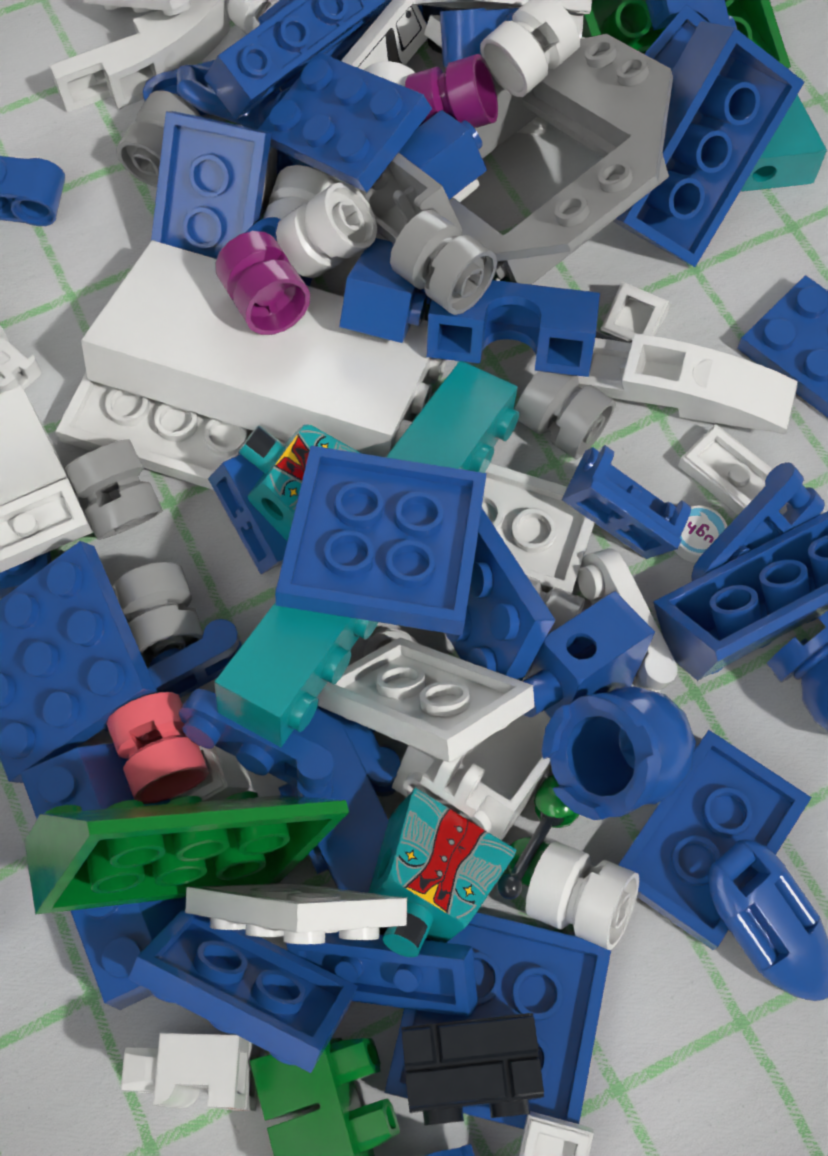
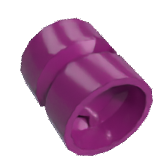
(462, 91)
(262, 283)

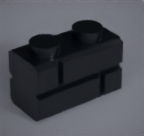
(472, 1065)

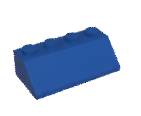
(718, 124)
(748, 600)
(109, 934)

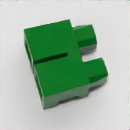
(341, 1123)

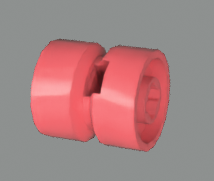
(157, 750)

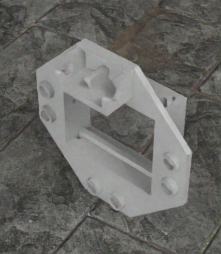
(598, 96)

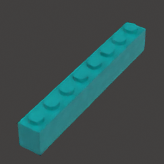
(295, 652)

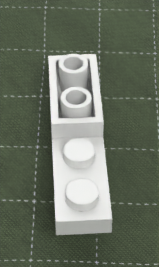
(126, 65)
(695, 380)

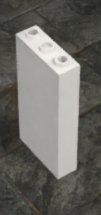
(185, 344)

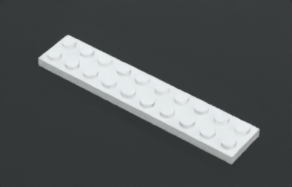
(525, 510)

